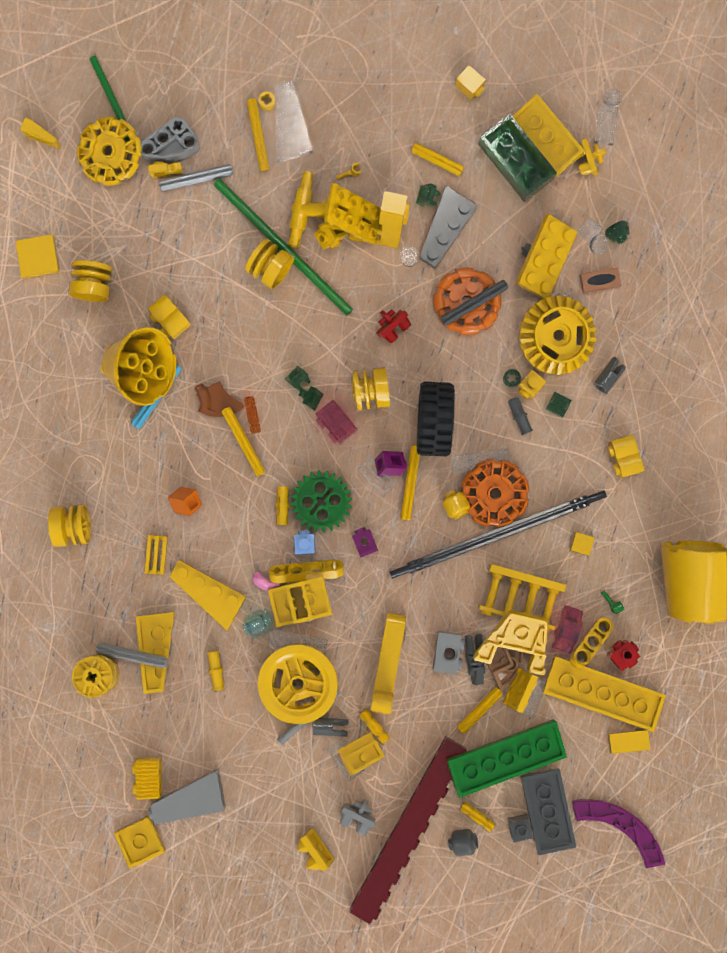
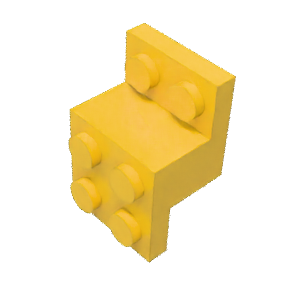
(300, 602)

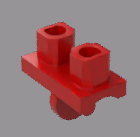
(399, 319)

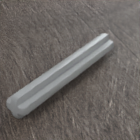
(196, 177)
(132, 655)

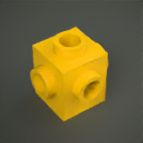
(329, 237)

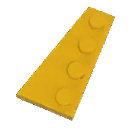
(209, 593)

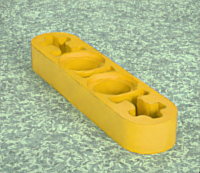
(284, 572)

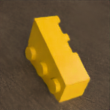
(393, 216)

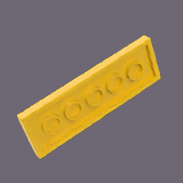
(604, 694)

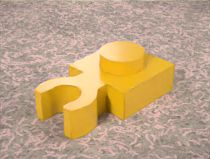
(162, 169)

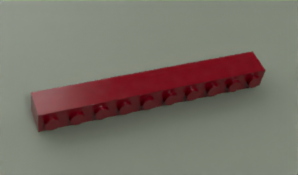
(406, 834)

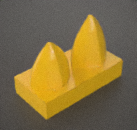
(320, 855)

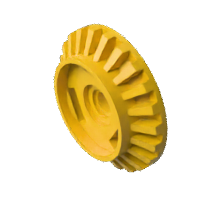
(535, 334)
(281, 700)

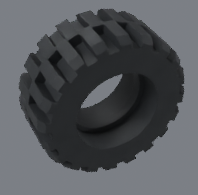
(435, 419)

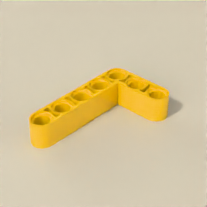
(388, 663)

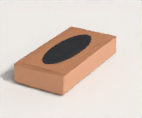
(600, 280)

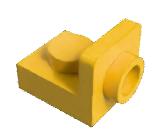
(531, 385)

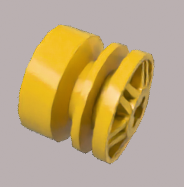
(266, 262)
(90, 276)
(371, 388)
(68, 526)
(106, 679)

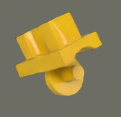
(590, 166)

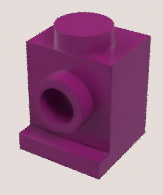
(390, 463)
(364, 550)

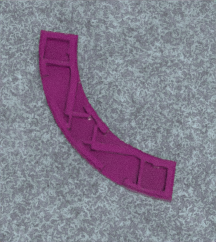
(625, 821)

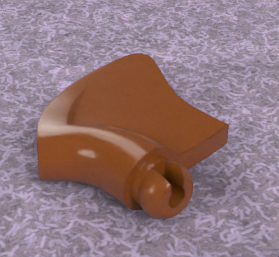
(215, 399)

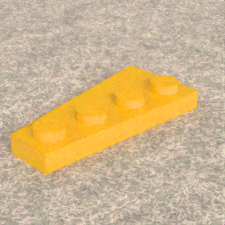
(154, 637)

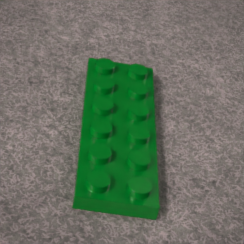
(506, 758)

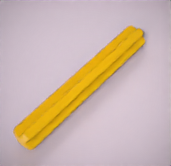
(258, 135)
(243, 441)
(410, 483)

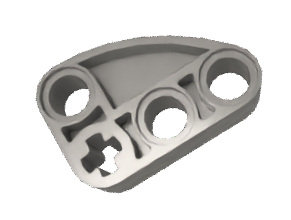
(175, 147)

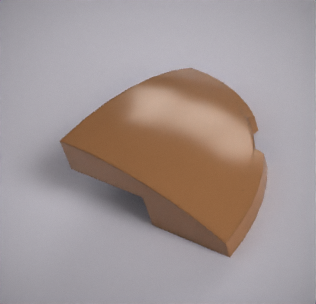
(504, 666)

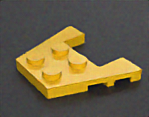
(519, 633)

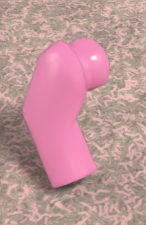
(263, 583)

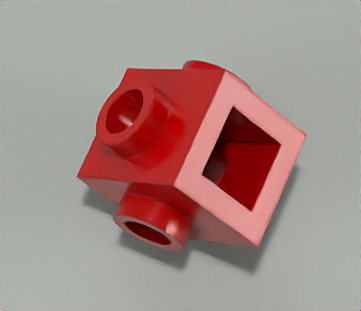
(617, 654)

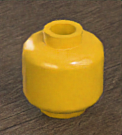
(456, 505)

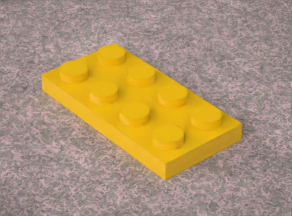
(548, 134)
(546, 257)

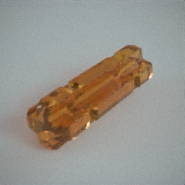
(252, 415)

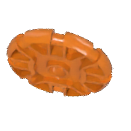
(462, 290)
(506, 489)

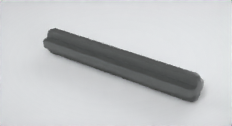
(474, 302)

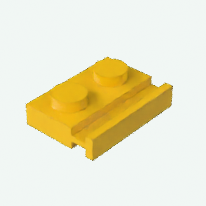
(520, 690)
(361, 753)

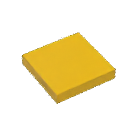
(37, 256)
(139, 842)

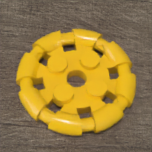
(119, 153)

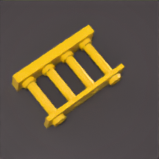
(516, 579)

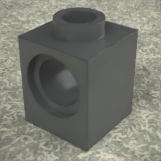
(520, 828)

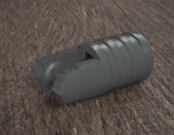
(608, 377)
(324, 727)

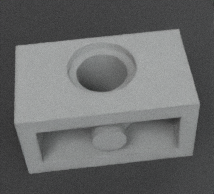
(445, 641)

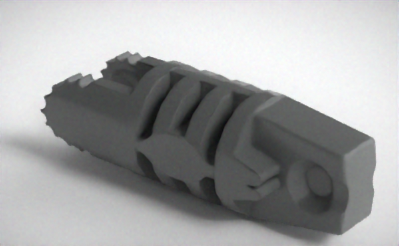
(475, 668)

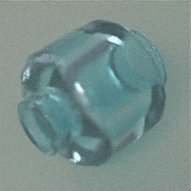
(257, 623)

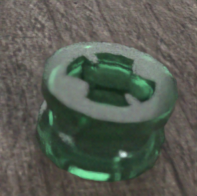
(512, 383)

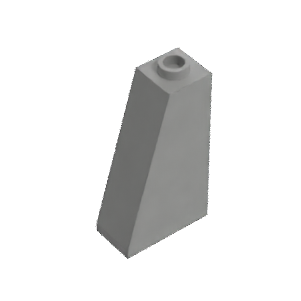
(191, 800)

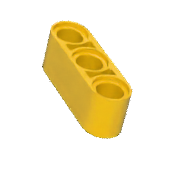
(599, 638)

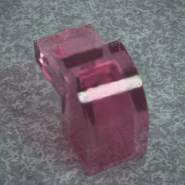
(568, 629)

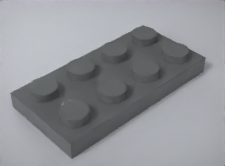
(548, 811)

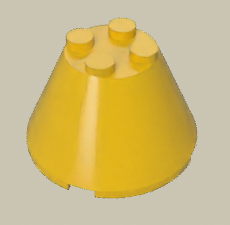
(140, 365)

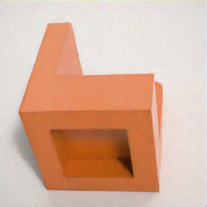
(185, 501)

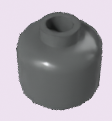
(463, 842)

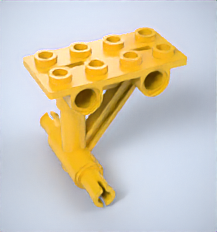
(340, 212)

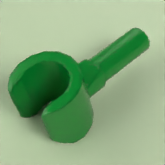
(615, 607)

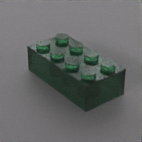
(517, 157)

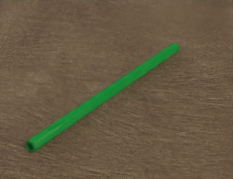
(271, 235)

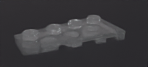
(291, 130)

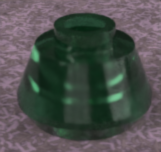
(618, 232)

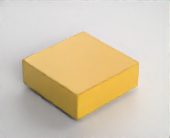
(582, 544)

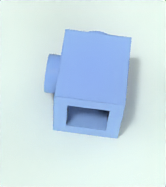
(304, 543)

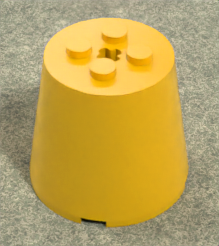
(695, 580)

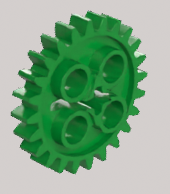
(307, 489)

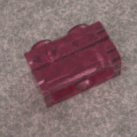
(336, 422)

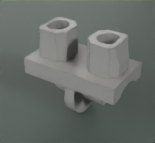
(350, 813)

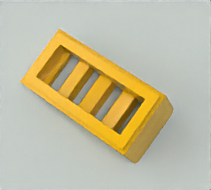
(37, 133)

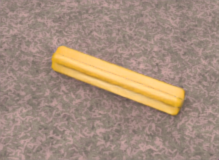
(437, 159)
(479, 710)

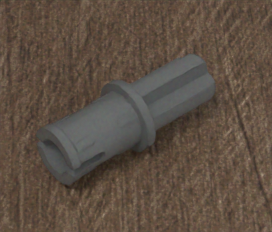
(520, 415)

